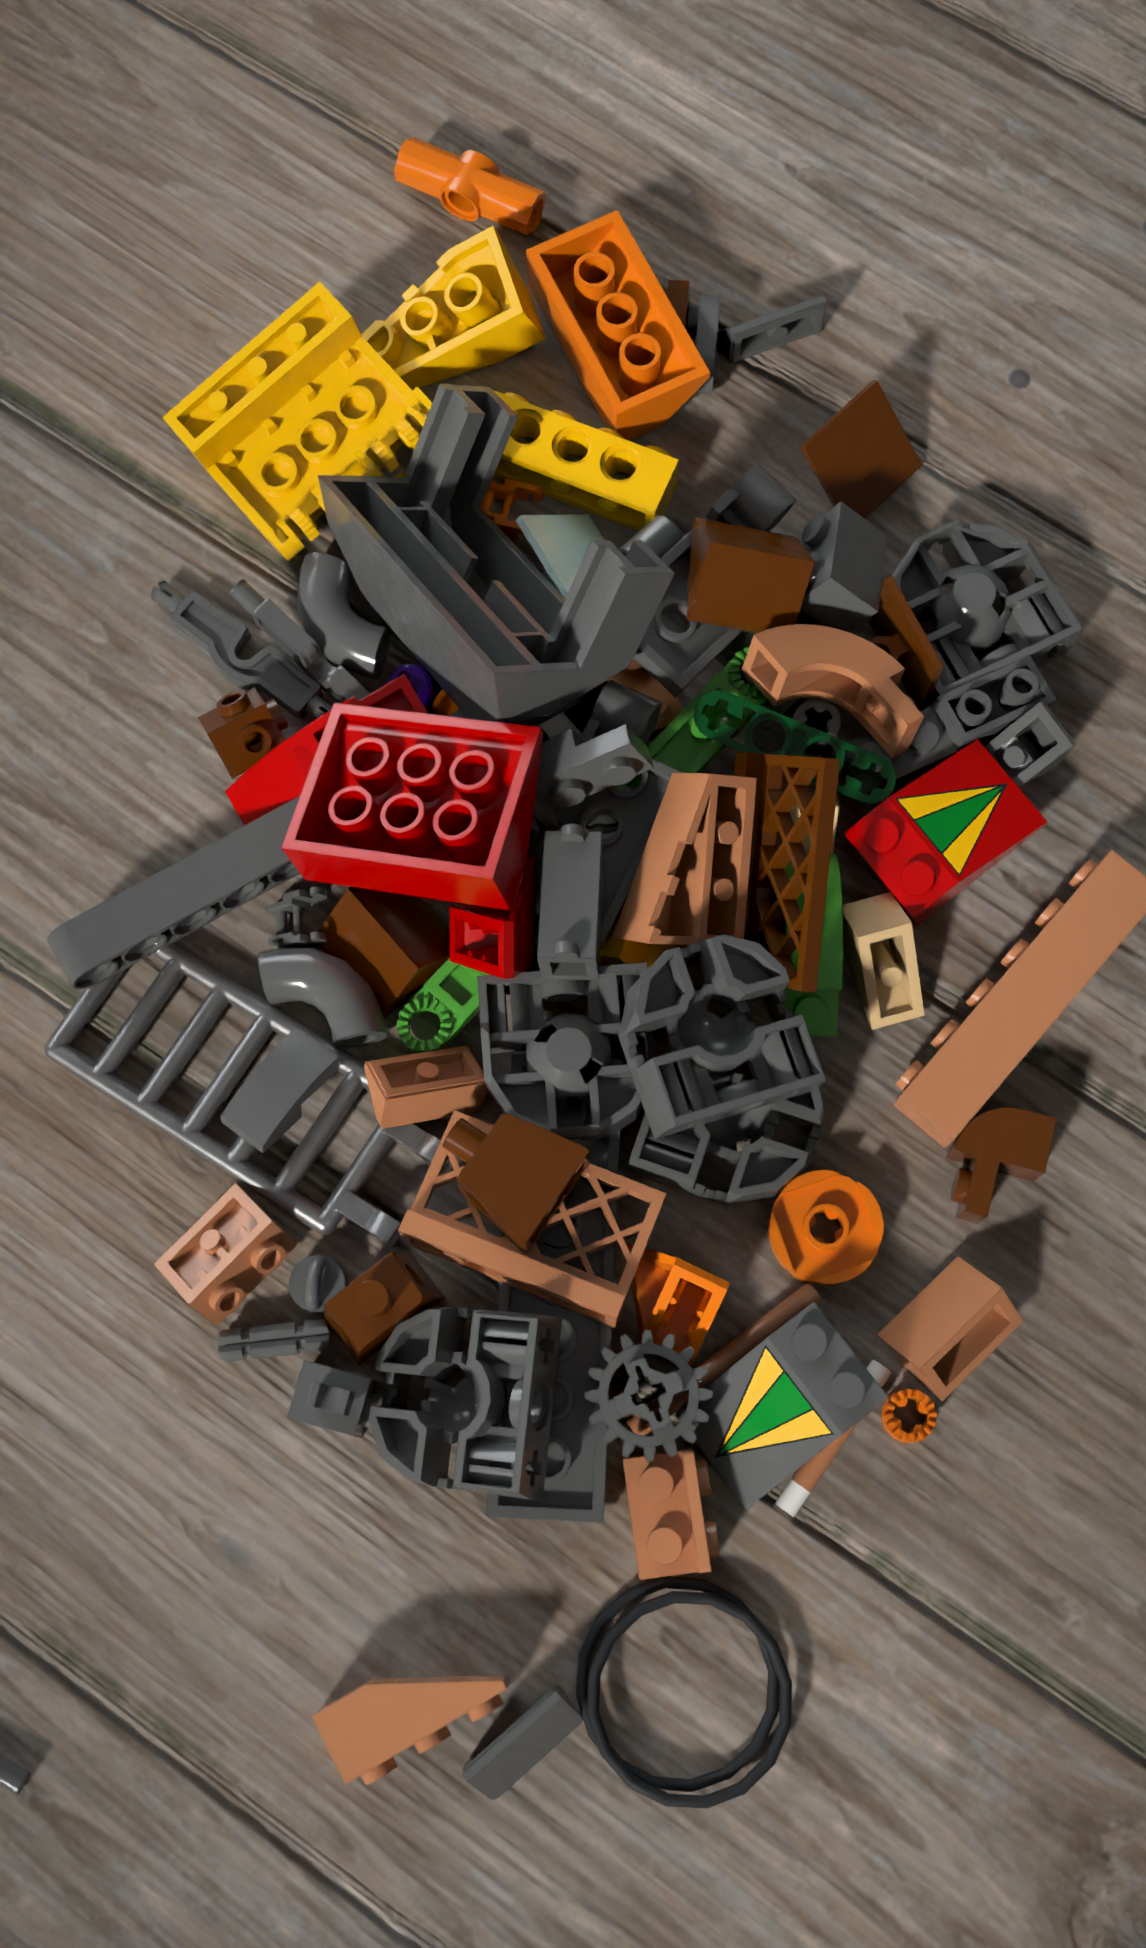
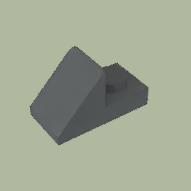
(1031, 745)

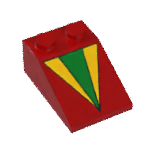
(944, 830)

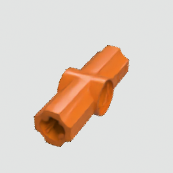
(469, 185)

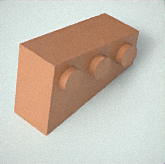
(693, 863)

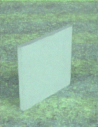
(560, 544)

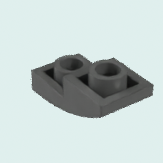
(275, 1090)

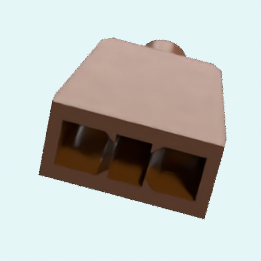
(516, 1174)
(379, 1301)

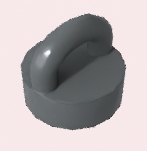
(315, 1282)

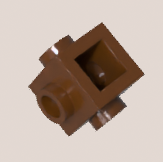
(244, 729)

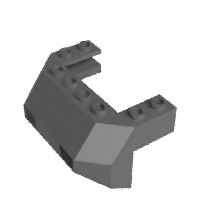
(466, 593)

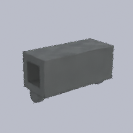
(571, 904)

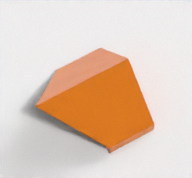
(675, 1299)

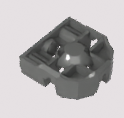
(981, 563)
(572, 1043)
(678, 1084)
(762, 1166)
(472, 1410)

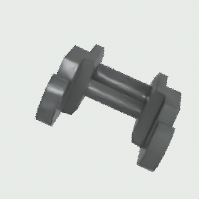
(294, 903)

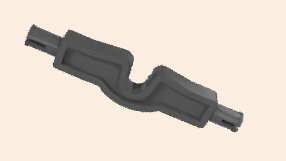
(226, 638)
(297, 644)

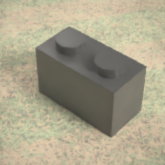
(845, 569)

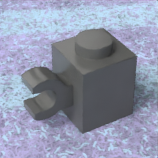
(334, 1399)

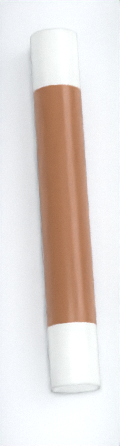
(810, 1473)

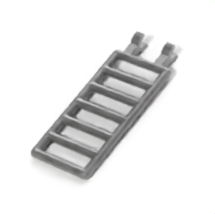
(191, 1130)

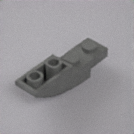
(956, 720)
(578, 769)

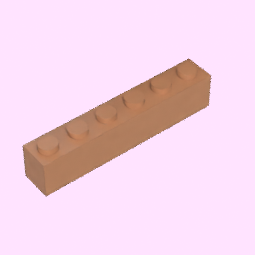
(1025, 1000)

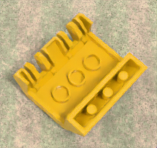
(297, 407)

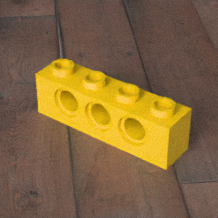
(587, 481)

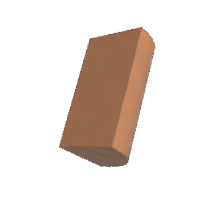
(951, 1327)

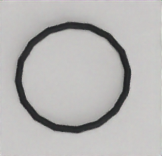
(591, 1640)
(599, 1732)

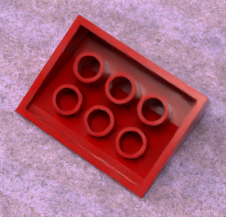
(418, 805)

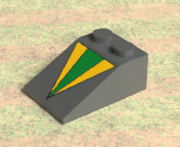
(783, 1405)

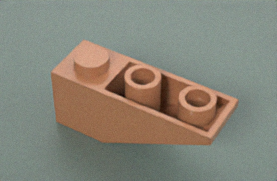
(394, 1713)

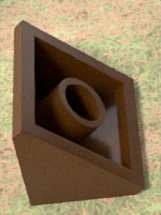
(745, 576)
(388, 941)

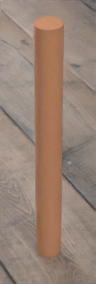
(737, 1349)

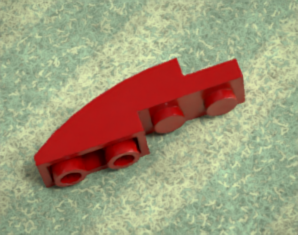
(284, 770)

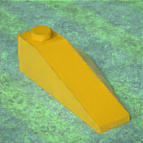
(460, 317)

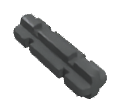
(274, 1340)

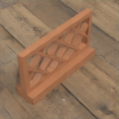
(534, 1272)

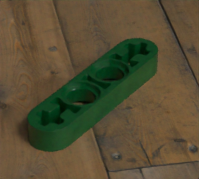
(797, 740)

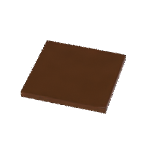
(862, 452)
(905, 641)

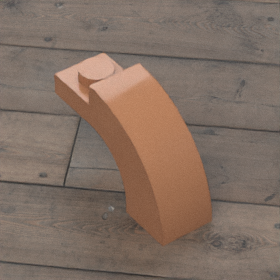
(838, 668)

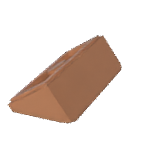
(425, 1086)

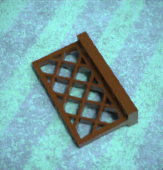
(776, 841)

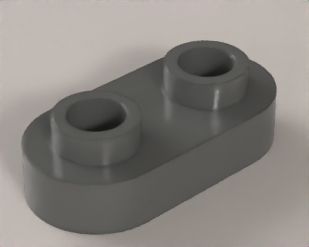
(704, 326)

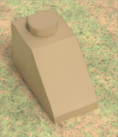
(883, 959)

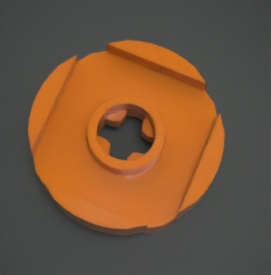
(838, 1199)

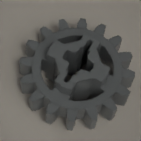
(672, 1383)

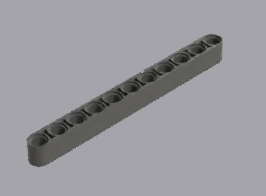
(193, 892)

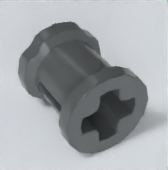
(816, 714)

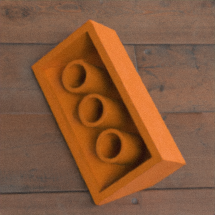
(615, 325)

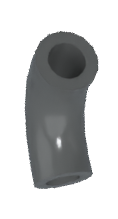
(331, 621)
(330, 987)

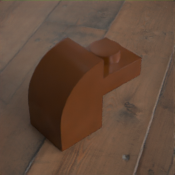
(994, 1142)

